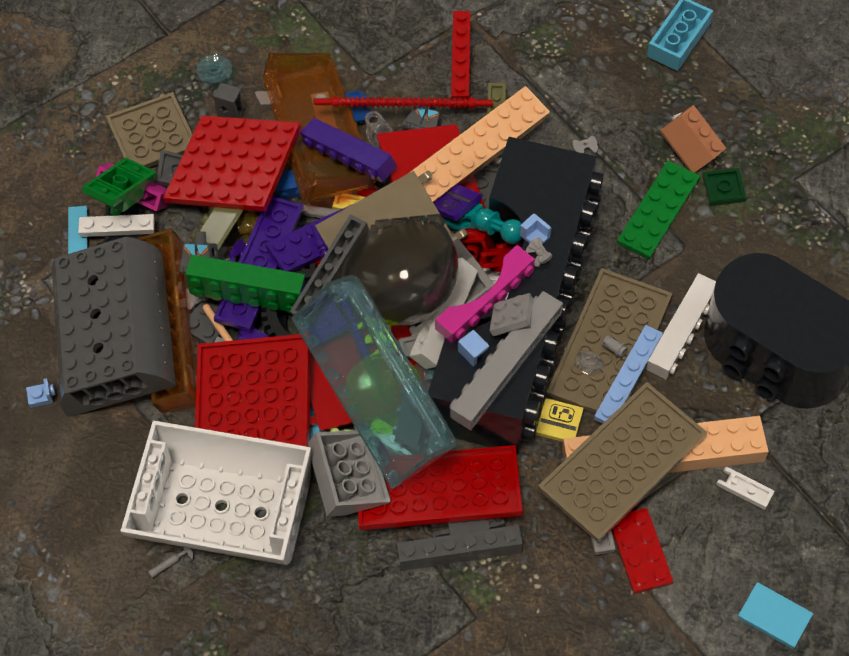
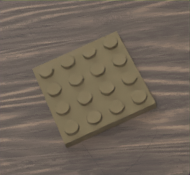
(149, 128)

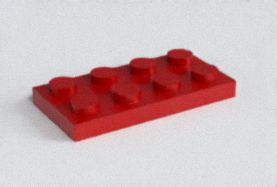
(641, 552)

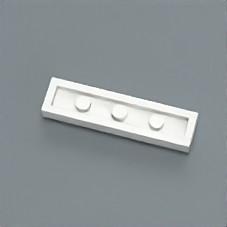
(116, 225)

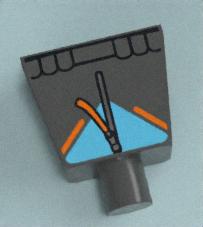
(421, 118)
(197, 248)

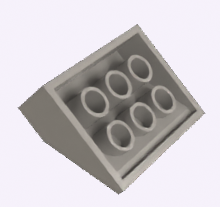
(346, 473)

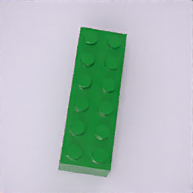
(244, 283)

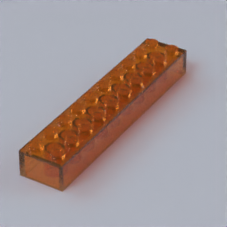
(185, 390)

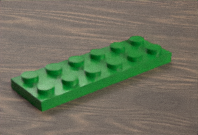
(658, 210)

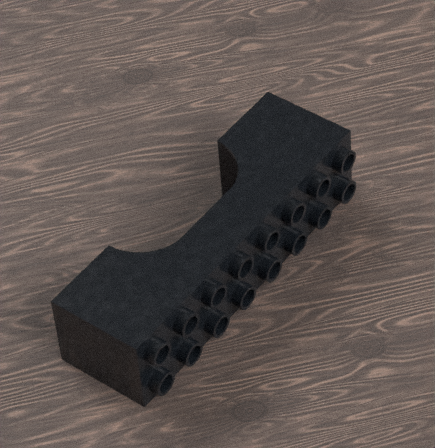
(566, 195)

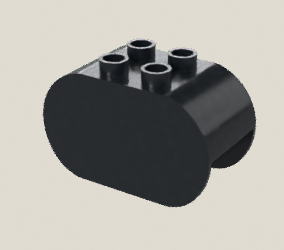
(779, 331)

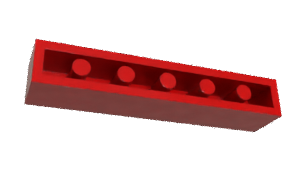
(460, 55)

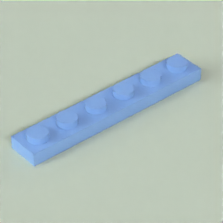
(629, 373)

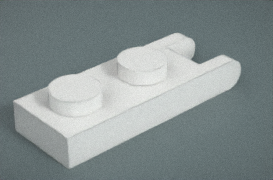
(746, 488)

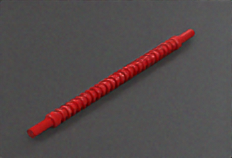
(335, 101)

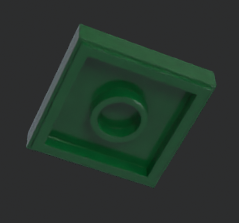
(724, 187)

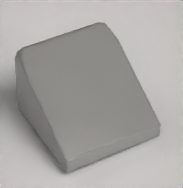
(263, 100)

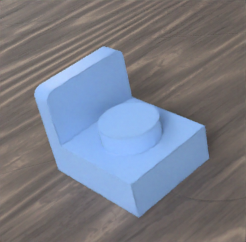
(40, 394)

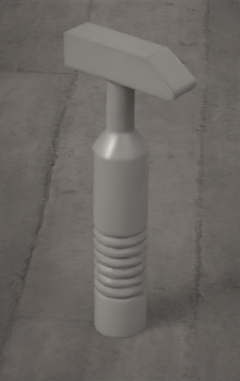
(170, 561)

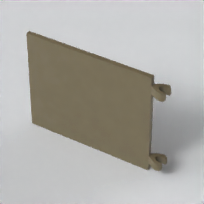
(398, 199)

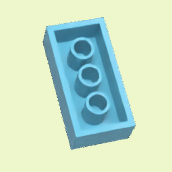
(679, 33)

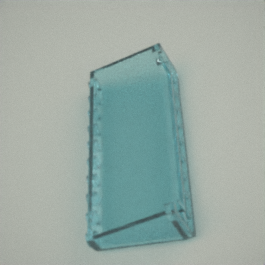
(373, 379)

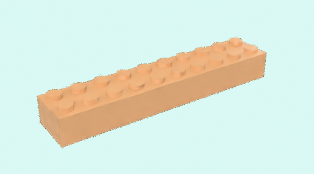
(482, 143)
(726, 444)

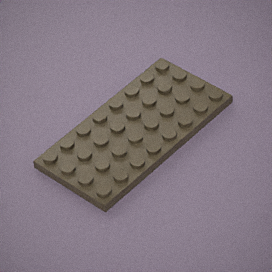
(614, 308)
(622, 461)

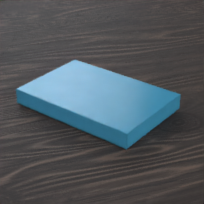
(775, 615)

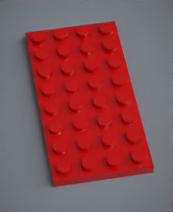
(453, 489)

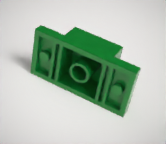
(120, 185)

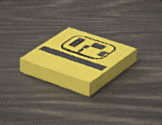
(559, 420)

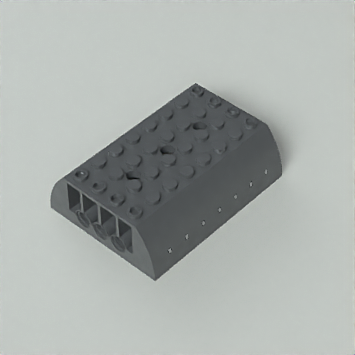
(129, 289)

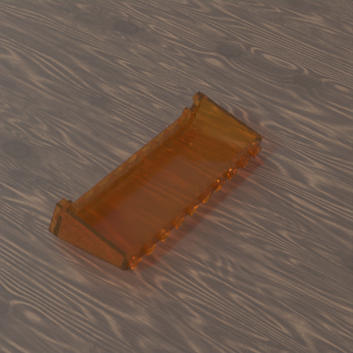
(291, 86)

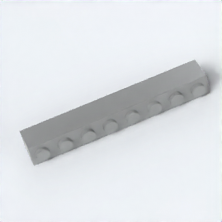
(505, 362)

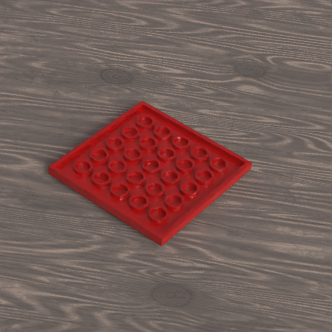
(233, 163)
(255, 388)

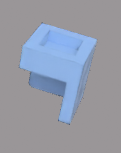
(535, 228)
(471, 347)

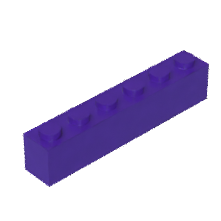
(348, 150)

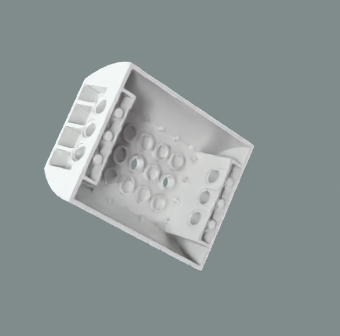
(214, 470)

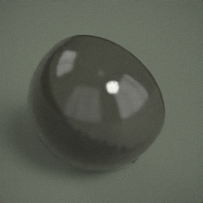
(405, 267)

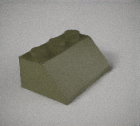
(217, 224)

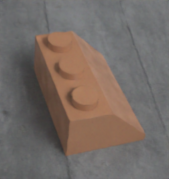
(692, 139)

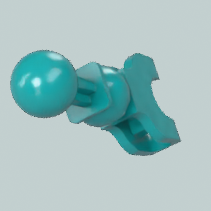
(487, 221)

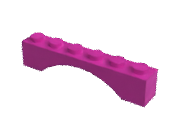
(458, 319)

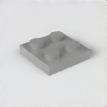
(511, 314)

